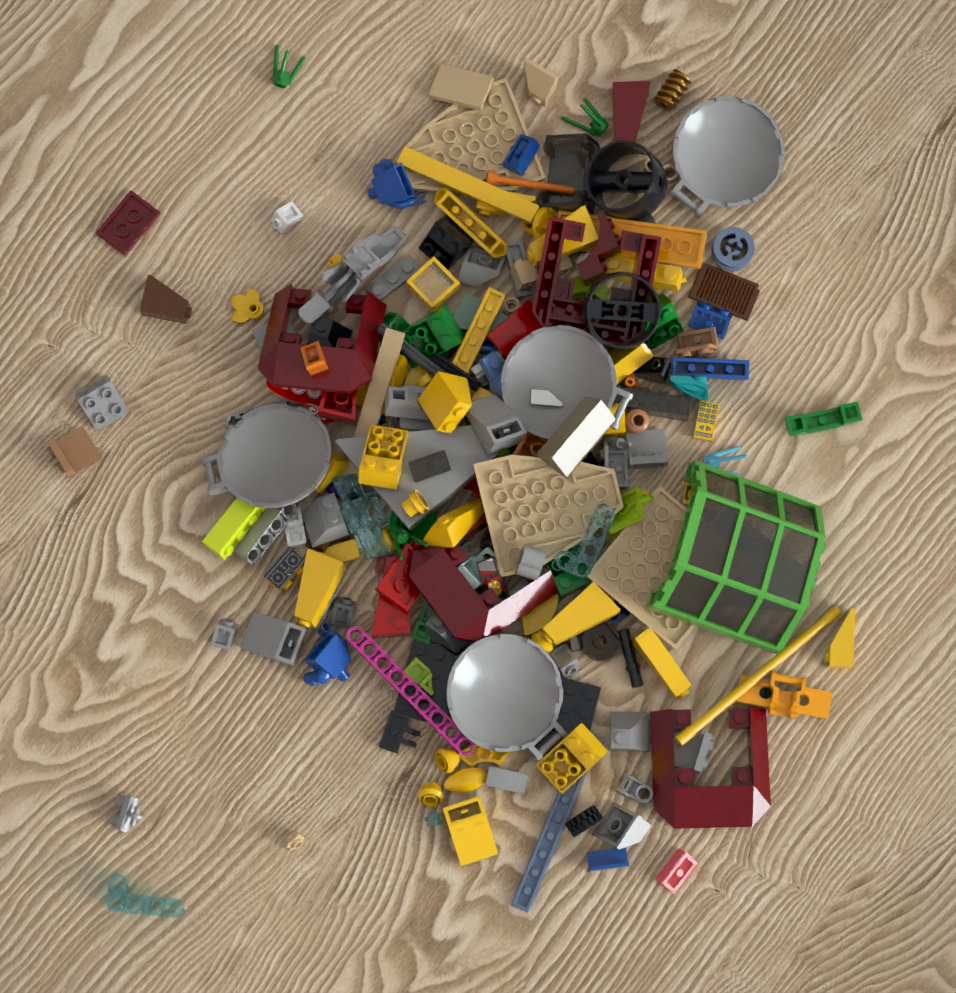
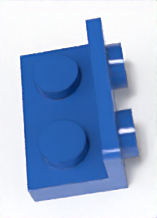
(706, 316)

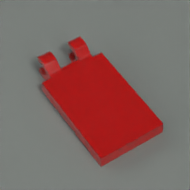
(514, 329)
(396, 584)

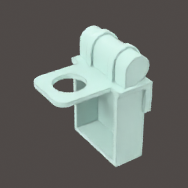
(469, 568)

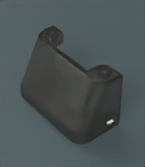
(568, 166)

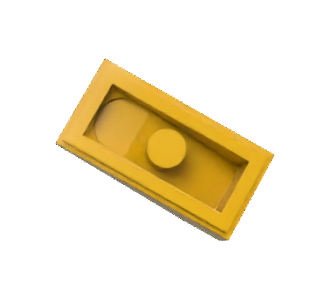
(344, 551)

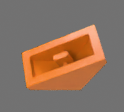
(314, 358)

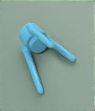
(713, 459)

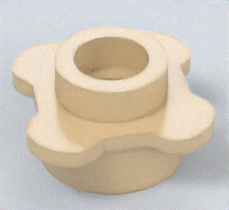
(294, 840)

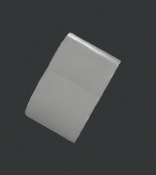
(530, 562)

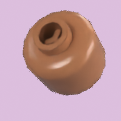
(641, 422)

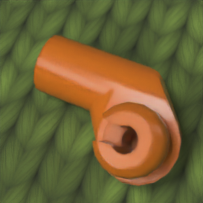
(630, 381)

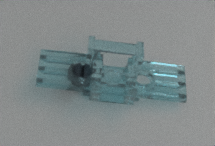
(356, 517)

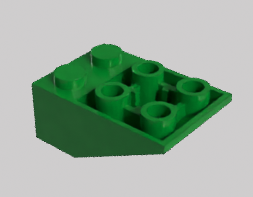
(433, 333)

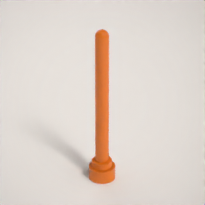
(494, 178)

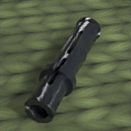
(632, 665)

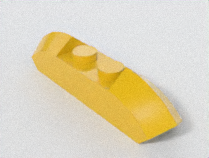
(470, 222)

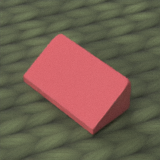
(676, 870)

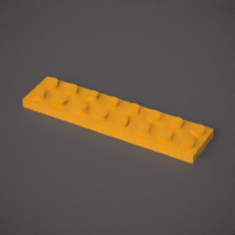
(678, 244)

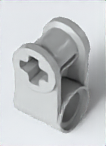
(633, 788)

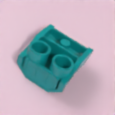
(694, 387)

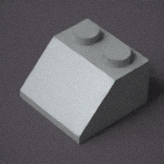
(324, 520)

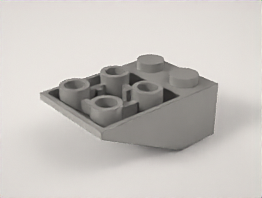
(495, 424)
(274, 639)

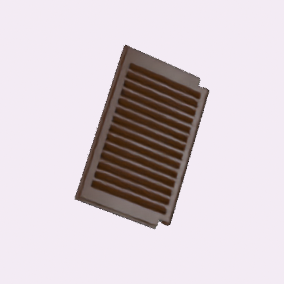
(725, 291)

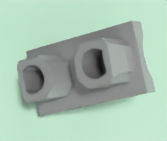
(128, 814)

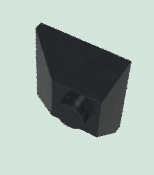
(327, 332)

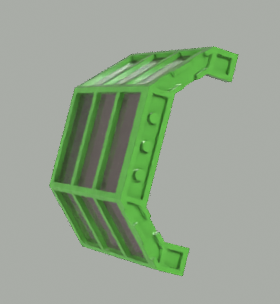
(742, 559)

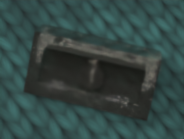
(429, 466)

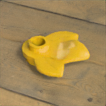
(244, 306)

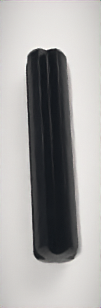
(452, 369)

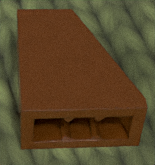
(163, 302)

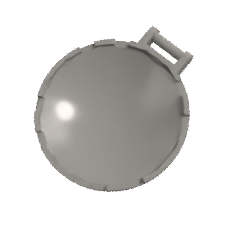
(726, 153)
(567, 365)
(271, 457)
(506, 695)

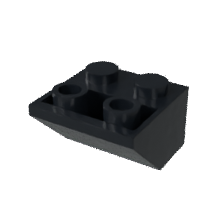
(446, 242)

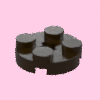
(599, 652)

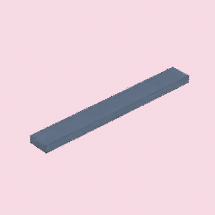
(546, 846)

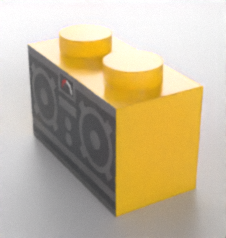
(284, 570)

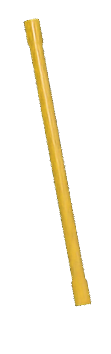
(690, 731)

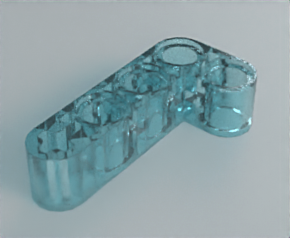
(588, 539)
(146, 901)

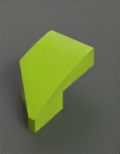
(420, 675)

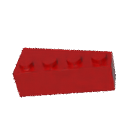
(339, 406)
(389, 619)

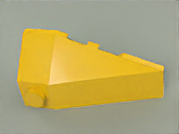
(454, 525)

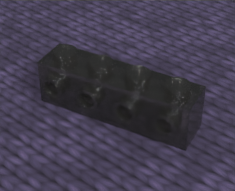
(657, 403)

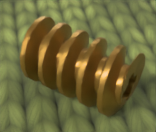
(671, 89)

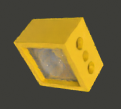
(433, 284)

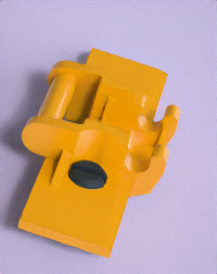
(787, 703)

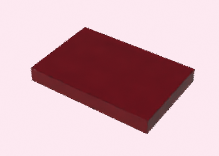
(128, 223)

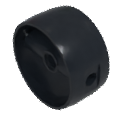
(601, 180)
(634, 310)

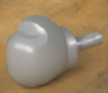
(615, 442)

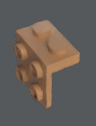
(697, 342)
(73, 451)

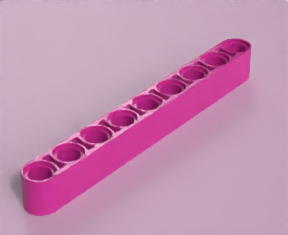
(406, 682)

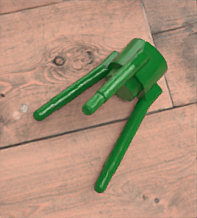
(281, 77)
(598, 123)
(401, 536)

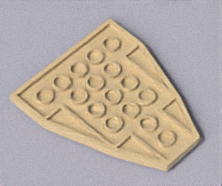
(475, 140)
(540, 507)

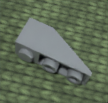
(403, 403)

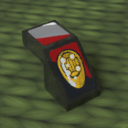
(491, 577)

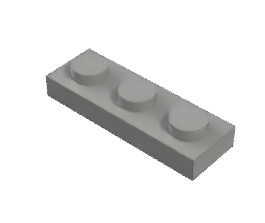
(514, 252)
(393, 278)

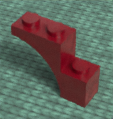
(607, 246)

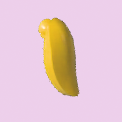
(466, 780)

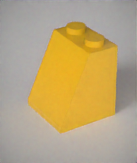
(446, 400)

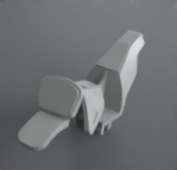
(355, 266)

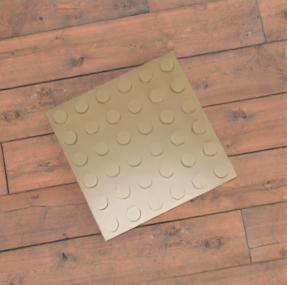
(640, 562)

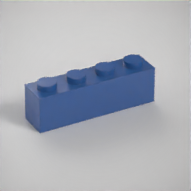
(710, 368)

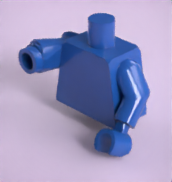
(392, 185)
(328, 658)

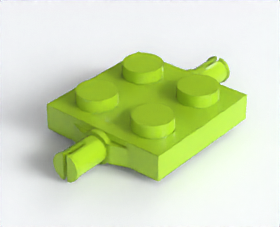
(633, 509)

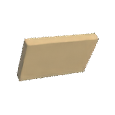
(461, 87)

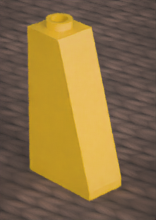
(570, 247)
(629, 360)
(317, 586)
(583, 613)
(662, 663)

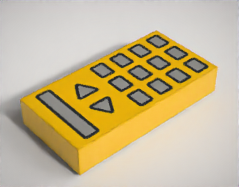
(706, 421)

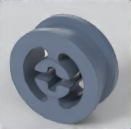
(738, 237)

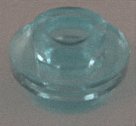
(434, 819)

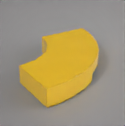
(540, 616)
(483, 755)

